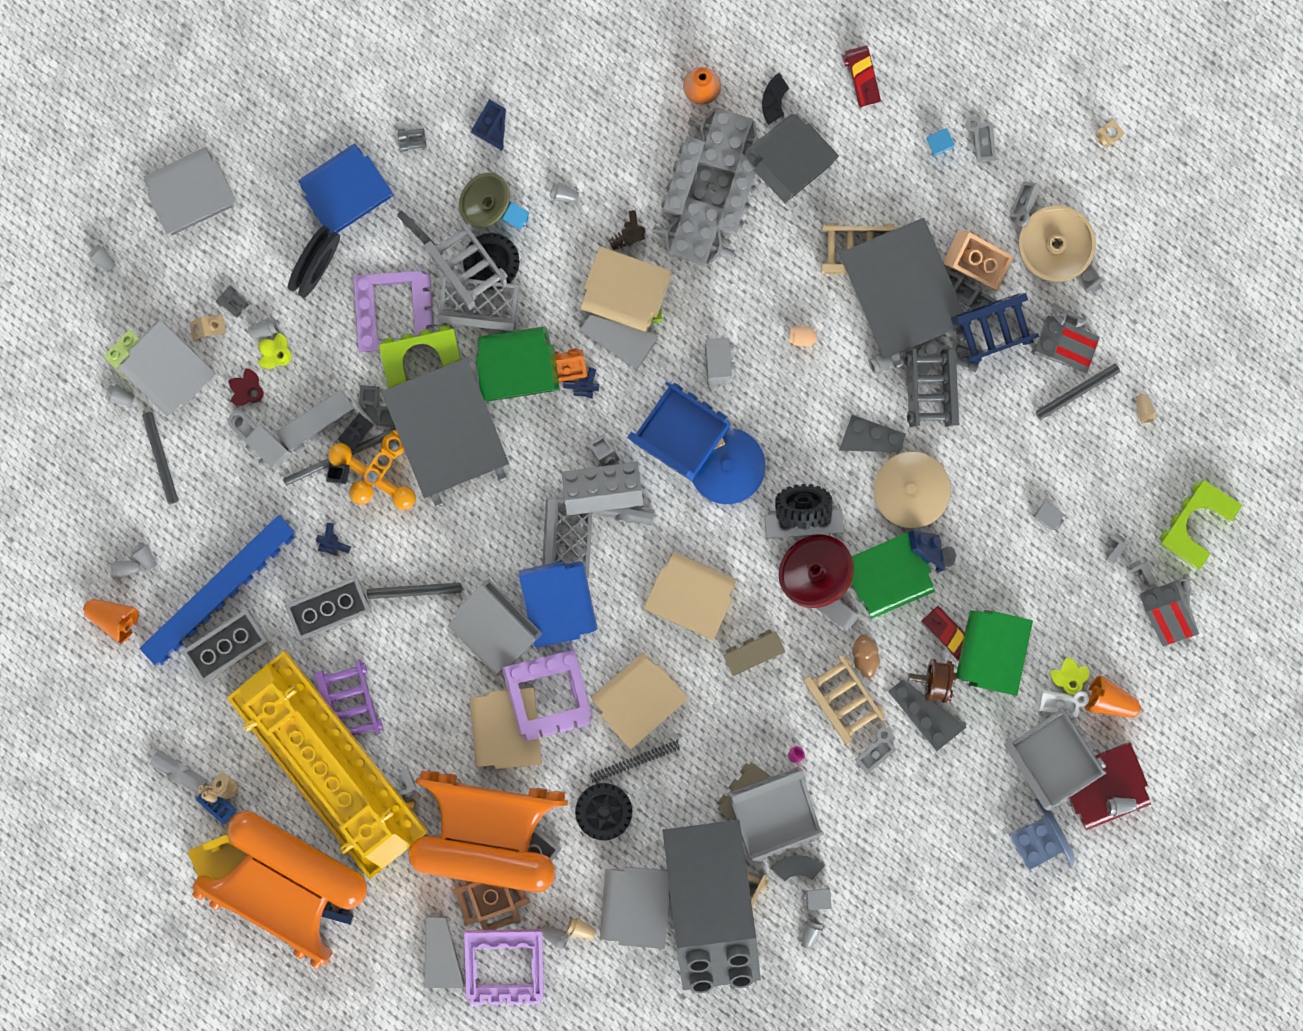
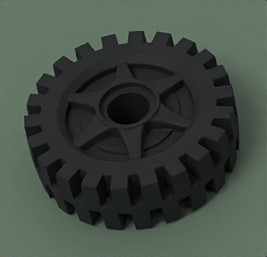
(499, 248)
(803, 506)
(619, 811)

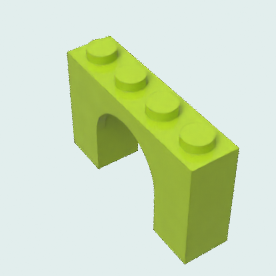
(393, 351)
(1177, 539)

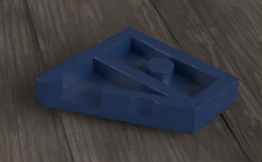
(491, 125)
(928, 548)

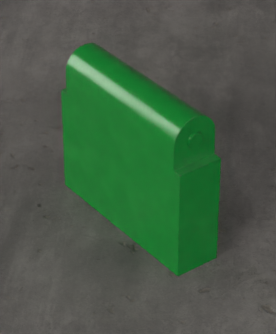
(516, 364)
(890, 576)
(994, 651)

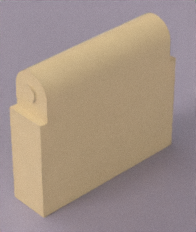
(625, 289)
(691, 595)
(638, 700)
(497, 733)

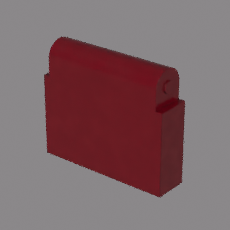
(1122, 780)

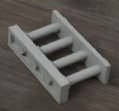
(458, 281)

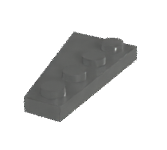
(927, 716)

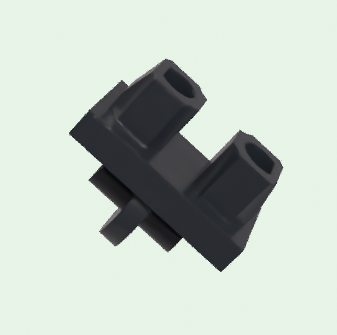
(356, 431)

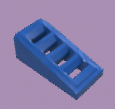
(227, 815)

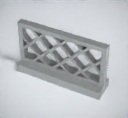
(479, 320)
(550, 535)

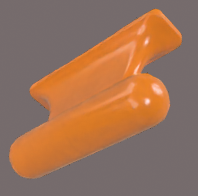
(485, 835)
(282, 885)

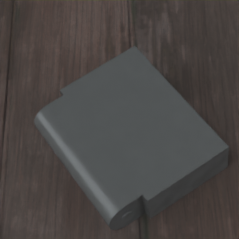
(790, 157)

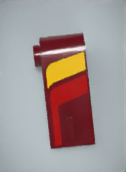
(863, 75)
(945, 630)

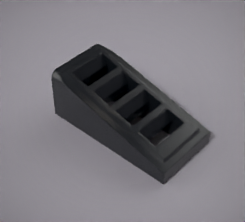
(337, 474)

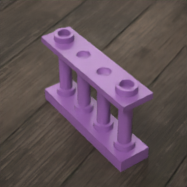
(324, 680)

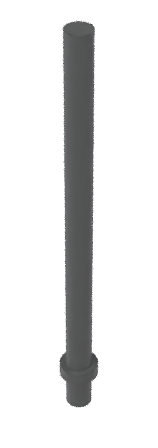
(325, 463)

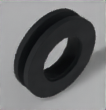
(313, 261)

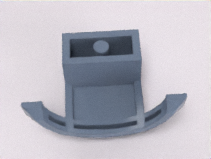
(1041, 841)

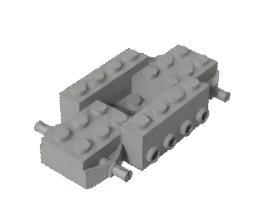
(715, 160)

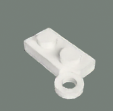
(1053, 701)

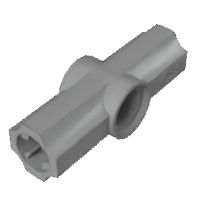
(630, 514)
(177, 771)

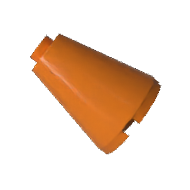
(702, 85)
(112, 618)
(1111, 699)

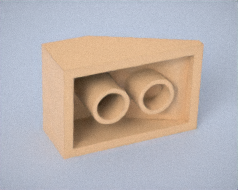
(977, 259)

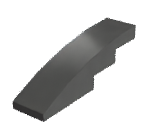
(968, 293)

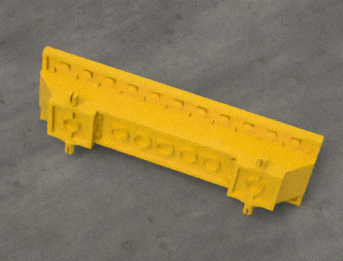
(327, 764)

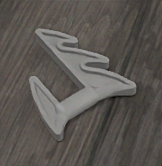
(1061, 314)

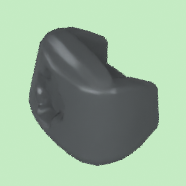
(949, 556)

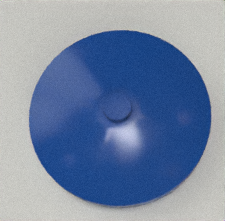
(732, 470)

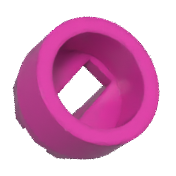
(796, 754)

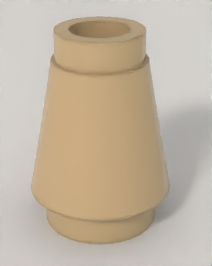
(1145, 409)
(580, 929)

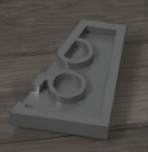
(870, 436)

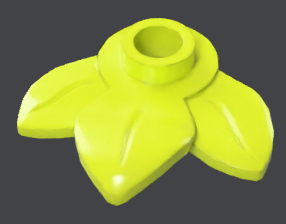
(272, 349)
(1070, 673)

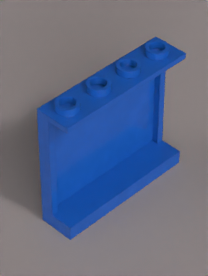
(681, 431)

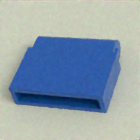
(344, 189)
(558, 601)

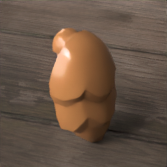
(866, 655)

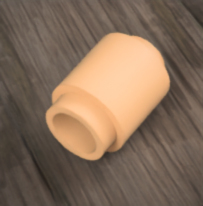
(802, 336)

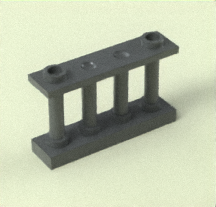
(947, 378)

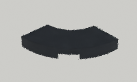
(772, 99)

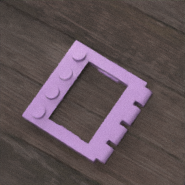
(366, 307)
(540, 668)
(504, 939)

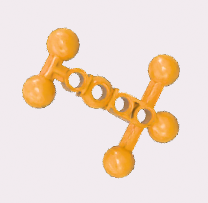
(362, 491)

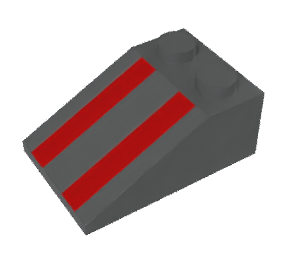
(1066, 344)
(1169, 613)

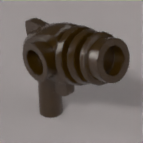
(630, 234)

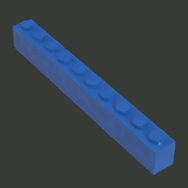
(217, 590)

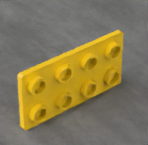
(216, 857)

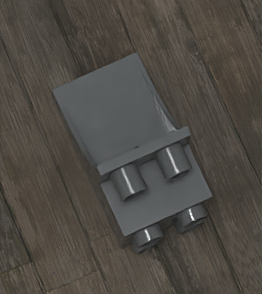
(711, 906)

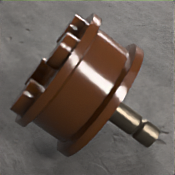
(937, 680)

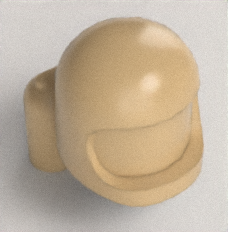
(221, 787)

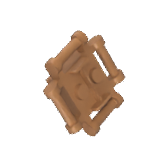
(490, 902)

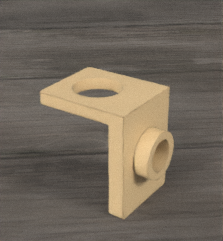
(1104, 139)
(208, 326)

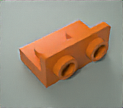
(570, 364)

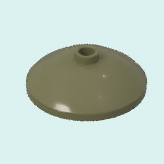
(477, 197)

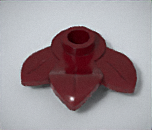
(244, 386)

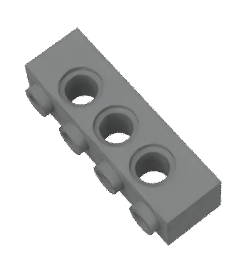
(773, 529)

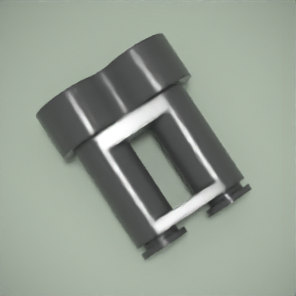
(405, 143)
(228, 295)
(959, 360)

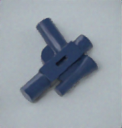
(584, 386)
(330, 542)

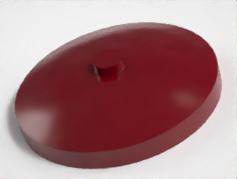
(816, 571)

